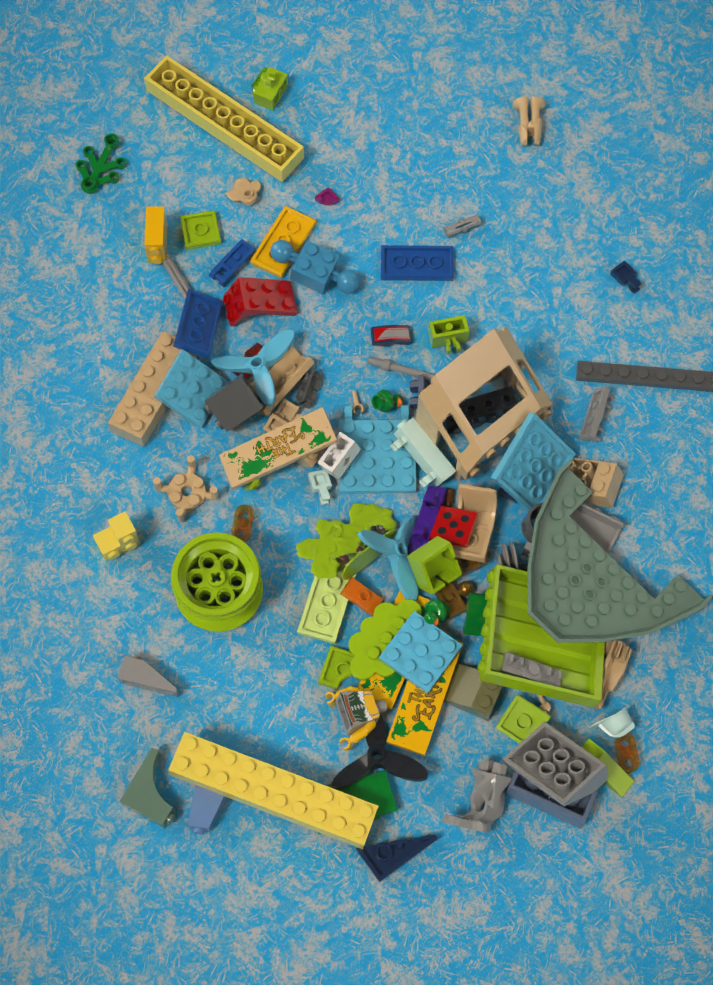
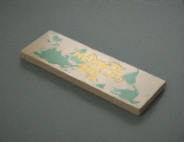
(278, 448)

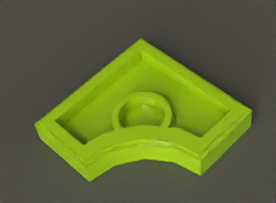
(336, 668)

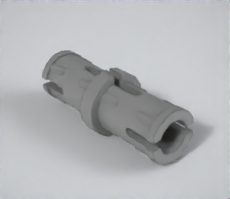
(451, 229)

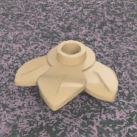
(244, 191)

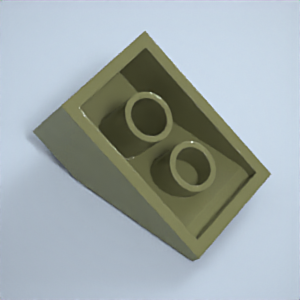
(471, 694)

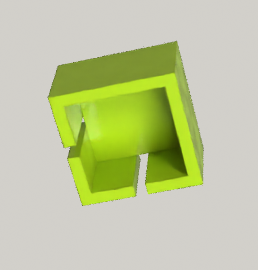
(432, 560)

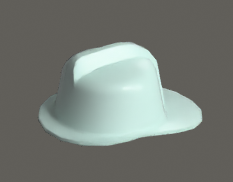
(615, 725)

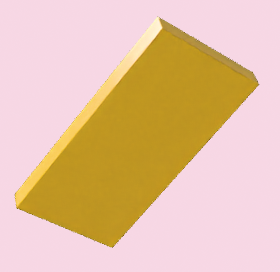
(290, 227)

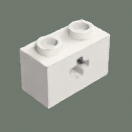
(339, 456)

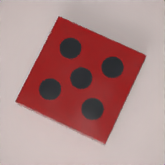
(454, 525)

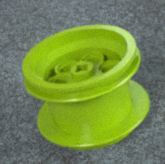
(191, 563)

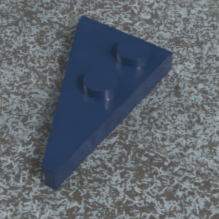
(388, 857)

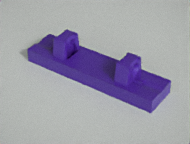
(420, 536)

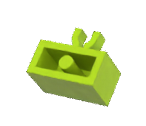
(270, 88)
(448, 332)

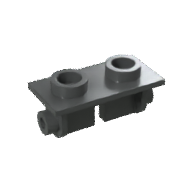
(310, 382)

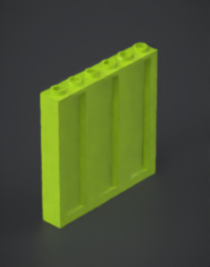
(514, 631)

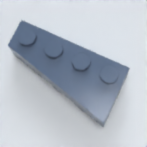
(528, 793)

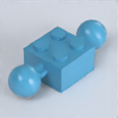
(314, 267)

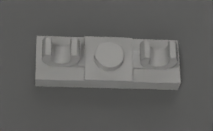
(595, 414)
(530, 670)

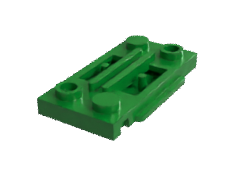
(375, 790)

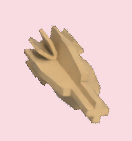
(615, 663)

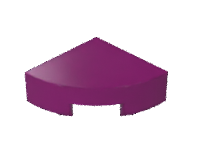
(327, 197)

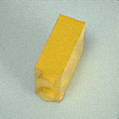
(156, 234)

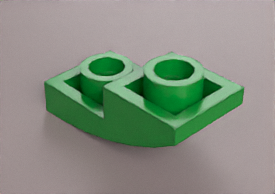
(474, 618)

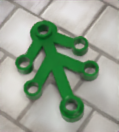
(100, 166)

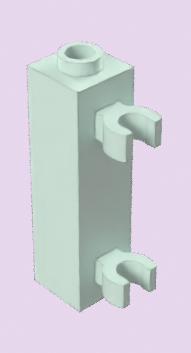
(423, 451)

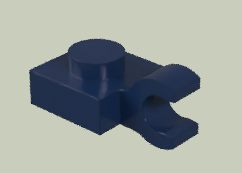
(626, 274)

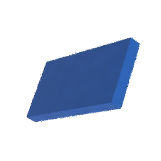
(417, 263)
(198, 323)

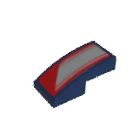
(390, 334)

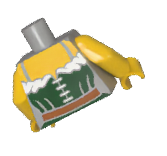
(357, 711)

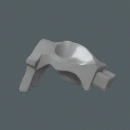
(488, 788)

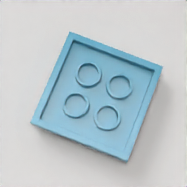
(187, 387)
(420, 652)

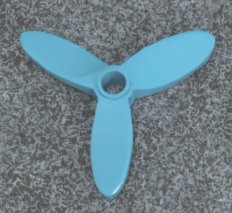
(260, 364)
(397, 553)

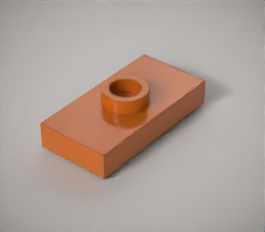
(361, 596)

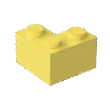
(117, 537)

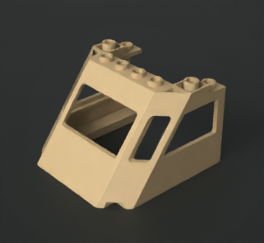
(481, 363)

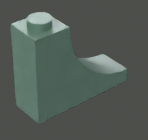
(143, 794)

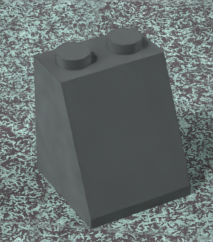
(233, 403)

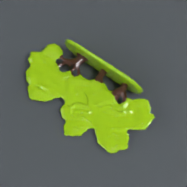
(342, 539)

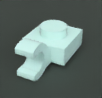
(320, 483)

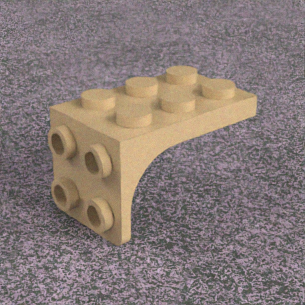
(486, 504)

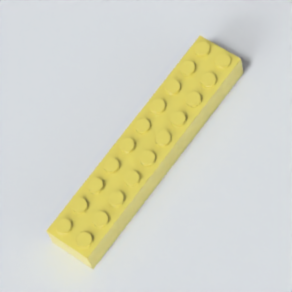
(224, 118)
(273, 790)

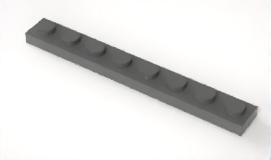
(644, 376)

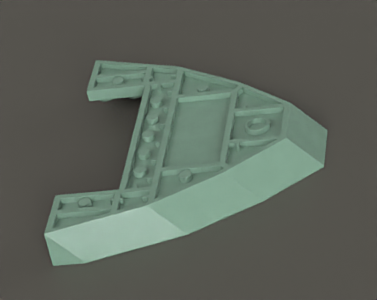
(581, 589)

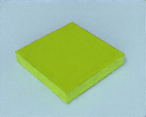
(200, 230)
(521, 719)

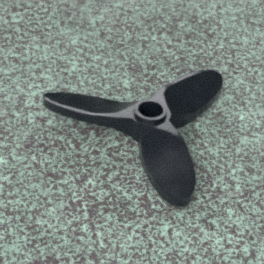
(392, 762)

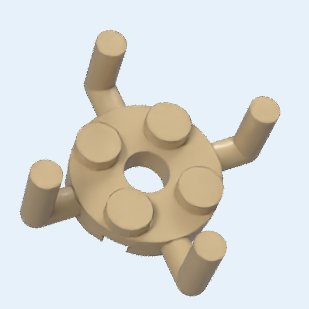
(182, 481)

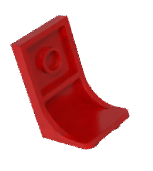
(258, 296)

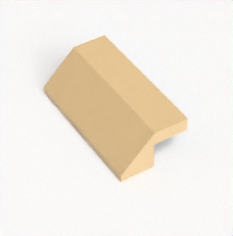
(285, 375)

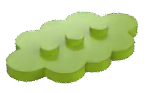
(375, 636)

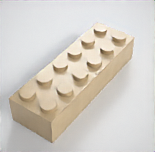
(139, 410)

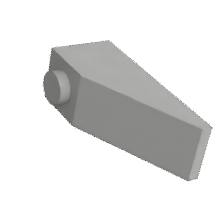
(140, 674)

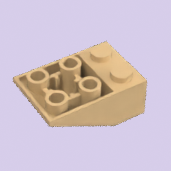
(600, 478)

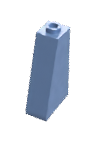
(204, 810)

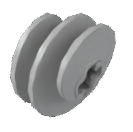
(508, 559)

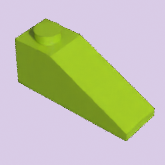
(617, 778)

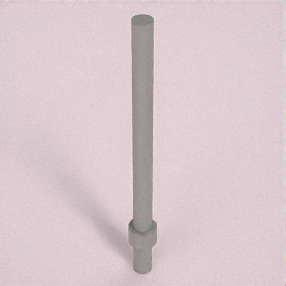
(387, 365)

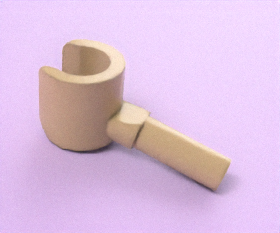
(356, 403)
(545, 705)

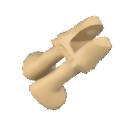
(531, 128)

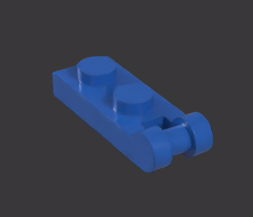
(232, 262)

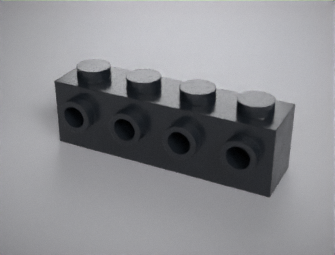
(483, 409)

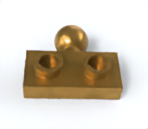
(452, 597)

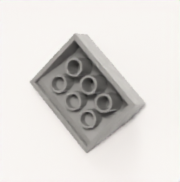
(557, 765)

